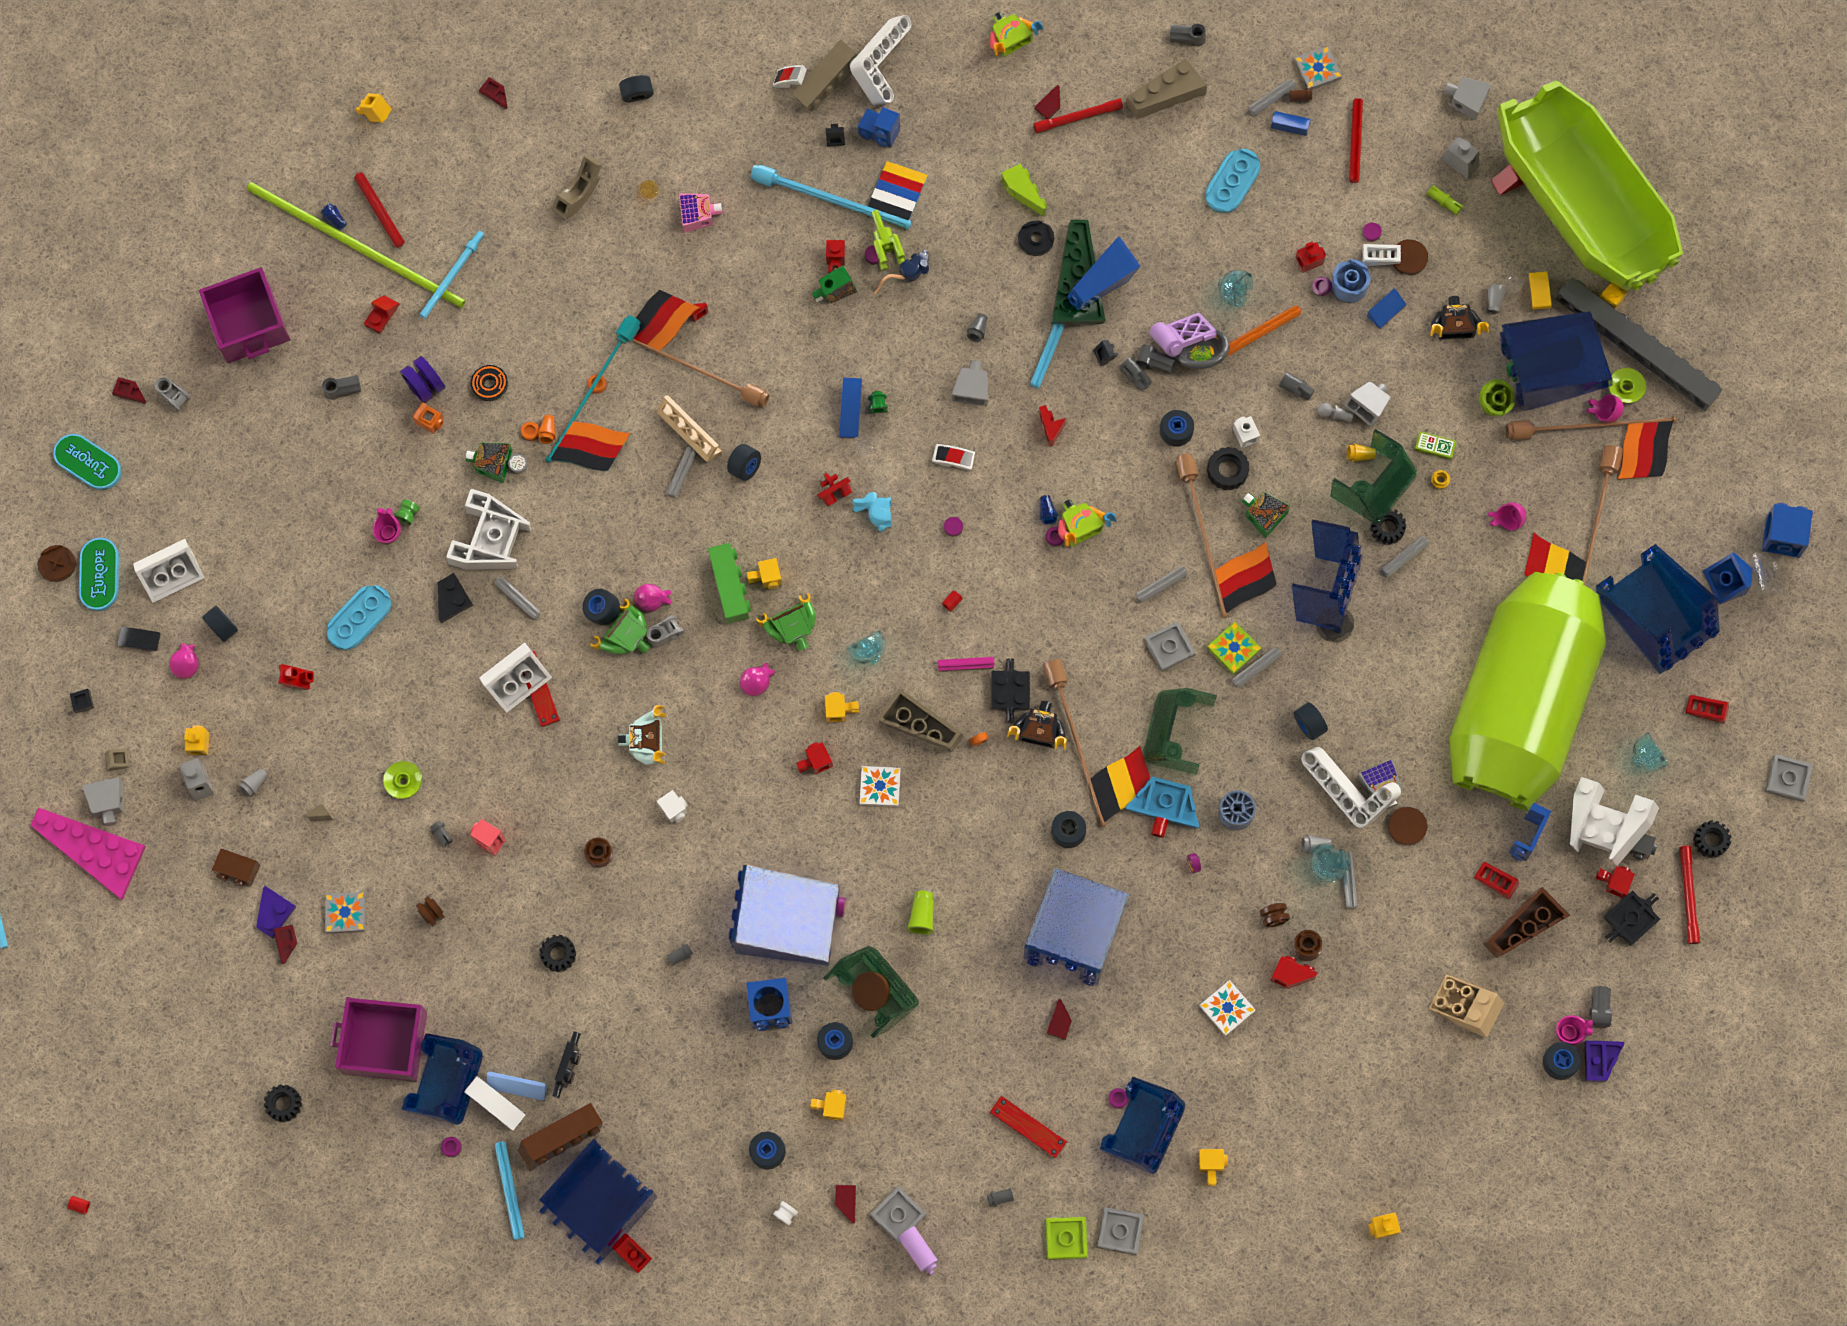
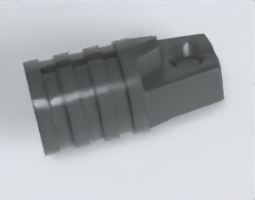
(1135, 374)
(1296, 386)

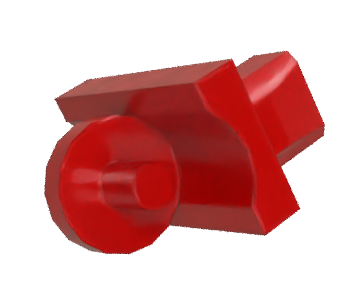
(827, 495)
(295, 677)

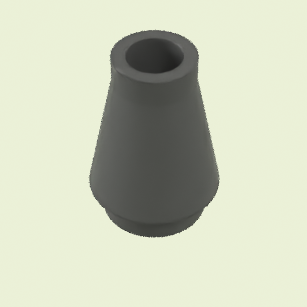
(977, 329)

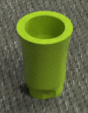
(922, 914)

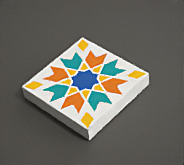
(880, 786)
(1227, 1008)

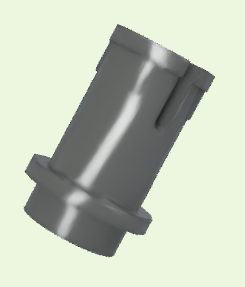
(441, 834)
(680, 954)
(1000, 1197)

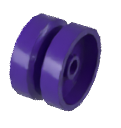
(422, 379)

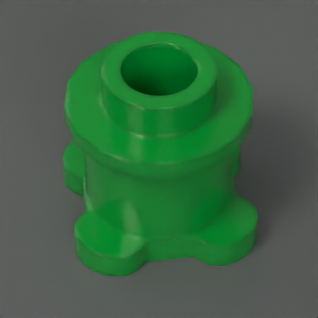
(877, 402)

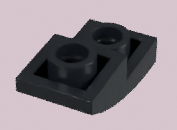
(139, 638)

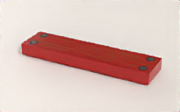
(543, 704)
(1028, 1127)

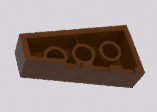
(1526, 922)
(559, 1136)

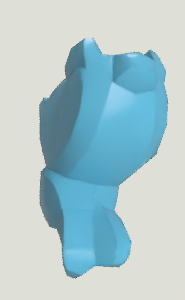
(878, 509)

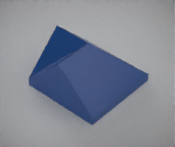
(1729, 578)

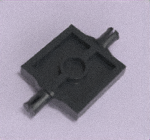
(1010, 690)
(1631, 918)
(569, 1059)

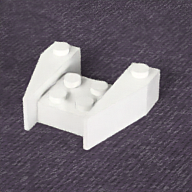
(492, 537)
(1605, 826)

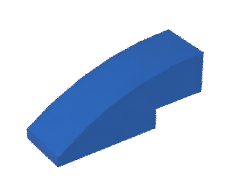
(850, 407)

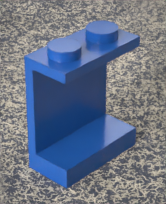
(1536, 815)

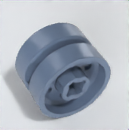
(1233, 801)

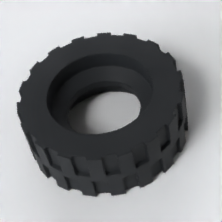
(1238, 458)

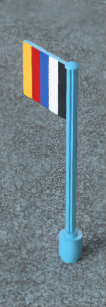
(893, 195)

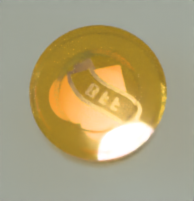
(649, 189)

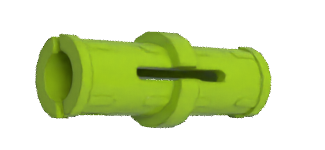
(1445, 200)

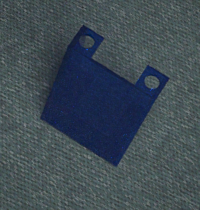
(1555, 358)
(1662, 609)
(783, 916)
(1076, 925)

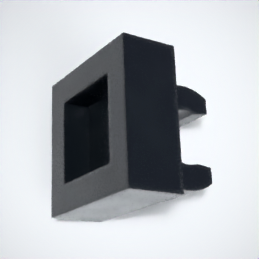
(835, 135)
(1104, 352)
(81, 701)

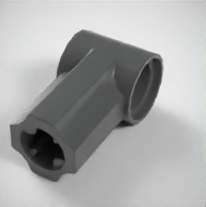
(1186, 34)
(1152, 358)
(343, 386)
(1600, 1010)

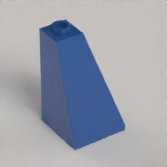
(1108, 273)

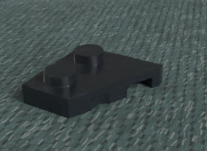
(451, 598)

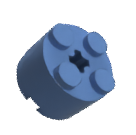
(1351, 290)

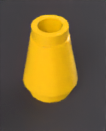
(1360, 453)

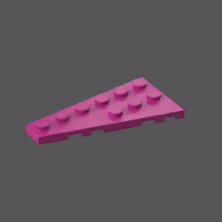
(100, 853)

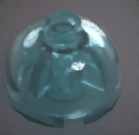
(1235, 284)
(868, 648)
(1648, 754)
(1329, 863)

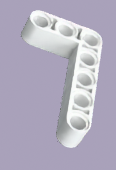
(865, 64)
(1348, 790)

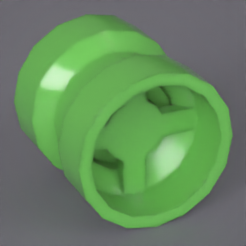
(407, 511)

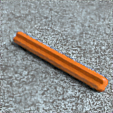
(1264, 329)

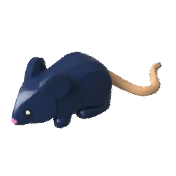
(910, 269)

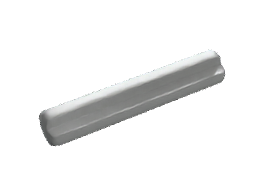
(1271, 97)
(681, 472)
(1405, 556)
(1161, 584)
(517, 597)
(1256, 667)
(1349, 885)

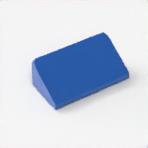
(1290, 123)
(1386, 308)

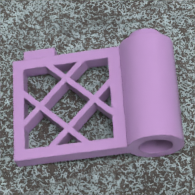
(1172, 340)
(918, 1250)

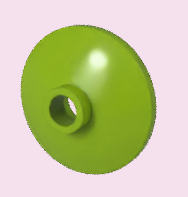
(1632, 379)
(396, 773)

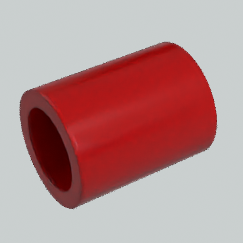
(952, 600)
(1159, 827)
(78, 1205)

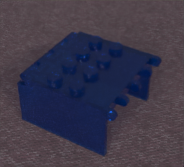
(1325, 607)
(597, 1200)

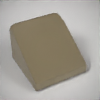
(116, 759)
(319, 814)

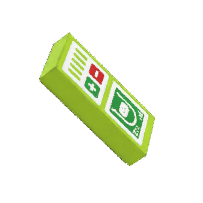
(1435, 445)

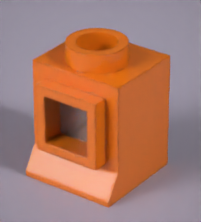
(428, 418)

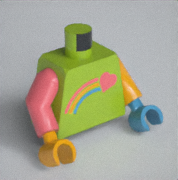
(1012, 33)
(1082, 522)

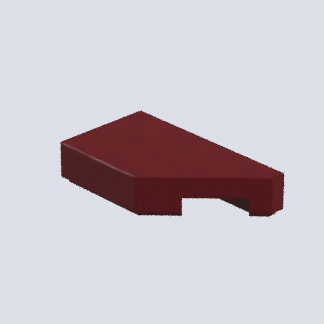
(494, 91)
(1050, 103)
(128, 390)
(285, 941)
(1060, 1022)
(846, 1200)

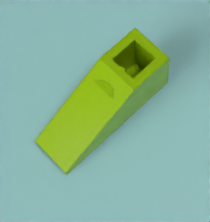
(1020, 187)

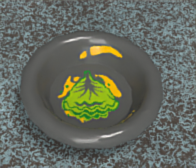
(1205, 353)

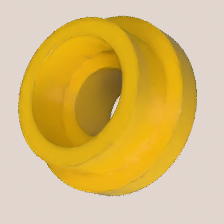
(1440, 473)

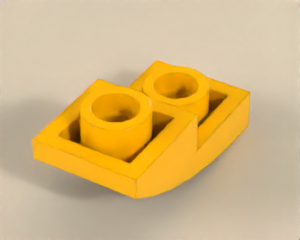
(1540, 290)

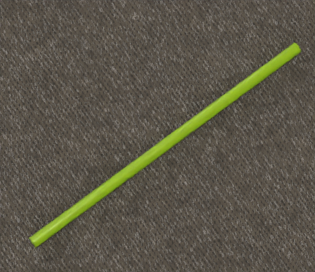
(351, 242)

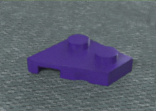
(273, 911)
(1600, 1059)

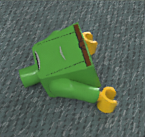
(791, 624)
(625, 633)

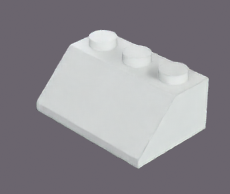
(168, 570)
(507, 681)

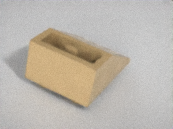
(1467, 1005)

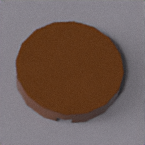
(1413, 257)
(56, 563)
(1407, 826)
(870, 991)

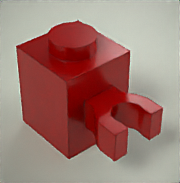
(835, 254)
(1310, 256)
(816, 758)
(1618, 881)

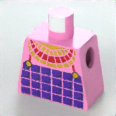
(697, 211)

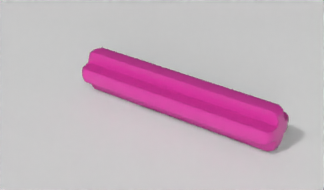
(966, 663)

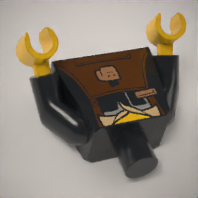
(1457, 321)
(1040, 727)

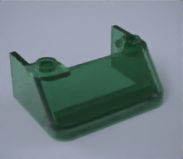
(1377, 499)
(1158, 748)
(901, 998)

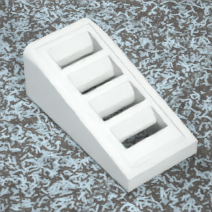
(1373, 248)

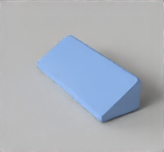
(517, 1086)

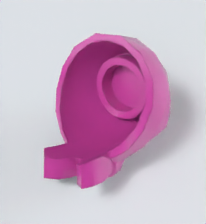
(1607, 408)
(1509, 516)
(386, 526)
(650, 597)
(184, 662)
(756, 680)
(1573, 1029)

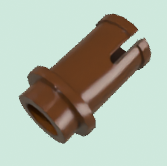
(1301, 95)

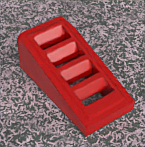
(1706, 715)
(1493, 885)

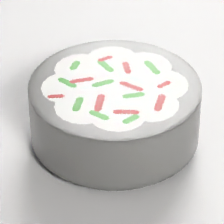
(517, 463)

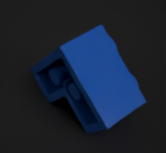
(880, 127)

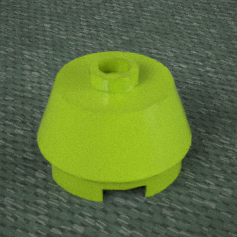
(1496, 397)

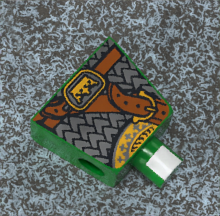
(835, 286)
(491, 460)
(1265, 512)

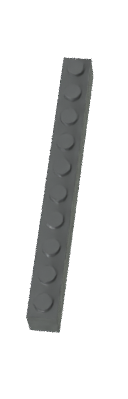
(1640, 345)

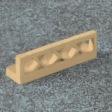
(688, 429)

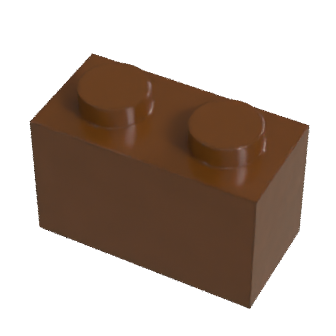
(235, 867)

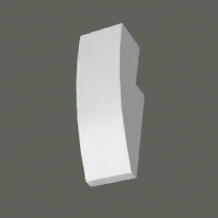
(494, 1103)

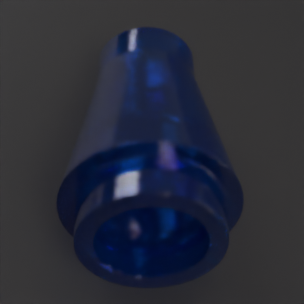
(333, 216)
(1048, 513)

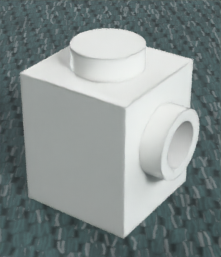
(1246, 431)
(673, 807)

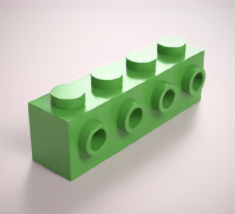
(728, 582)

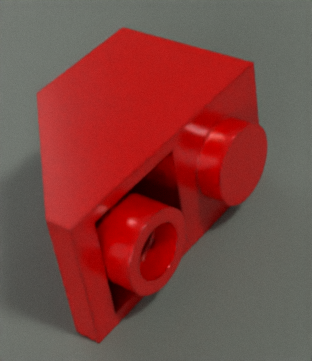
(1292, 974)

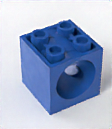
(1787, 530)
(756, 991)

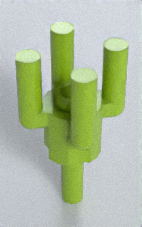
(886, 242)

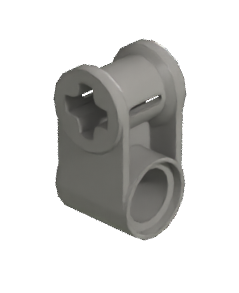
(173, 395)
(667, 629)

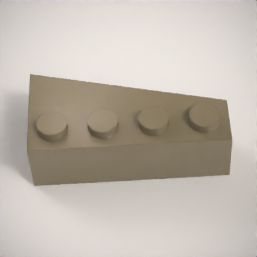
(826, 76)
(1170, 88)
(916, 720)

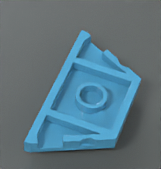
(1166, 800)

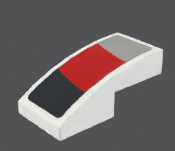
(789, 76)
(953, 456)

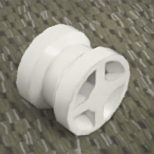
(785, 1213)

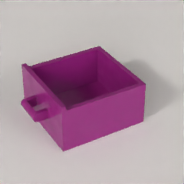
(244, 315)
(380, 1039)

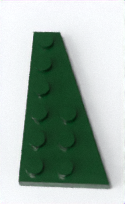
(1076, 262)

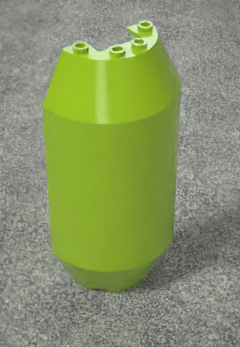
(1589, 187)
(1528, 689)

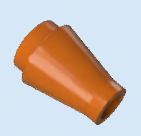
(547, 430)

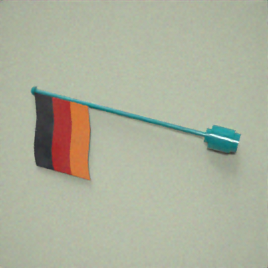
(589, 443)

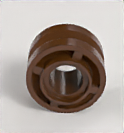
(598, 861)
(430, 911)
(1274, 915)
(1308, 954)

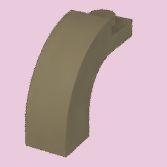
(582, 187)

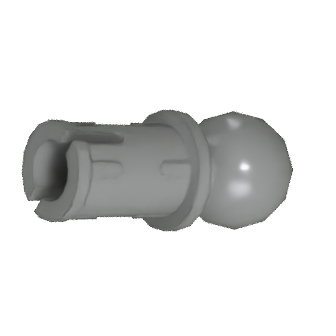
(1338, 413)

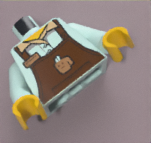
(646, 737)

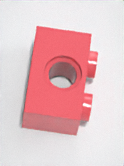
(487, 836)

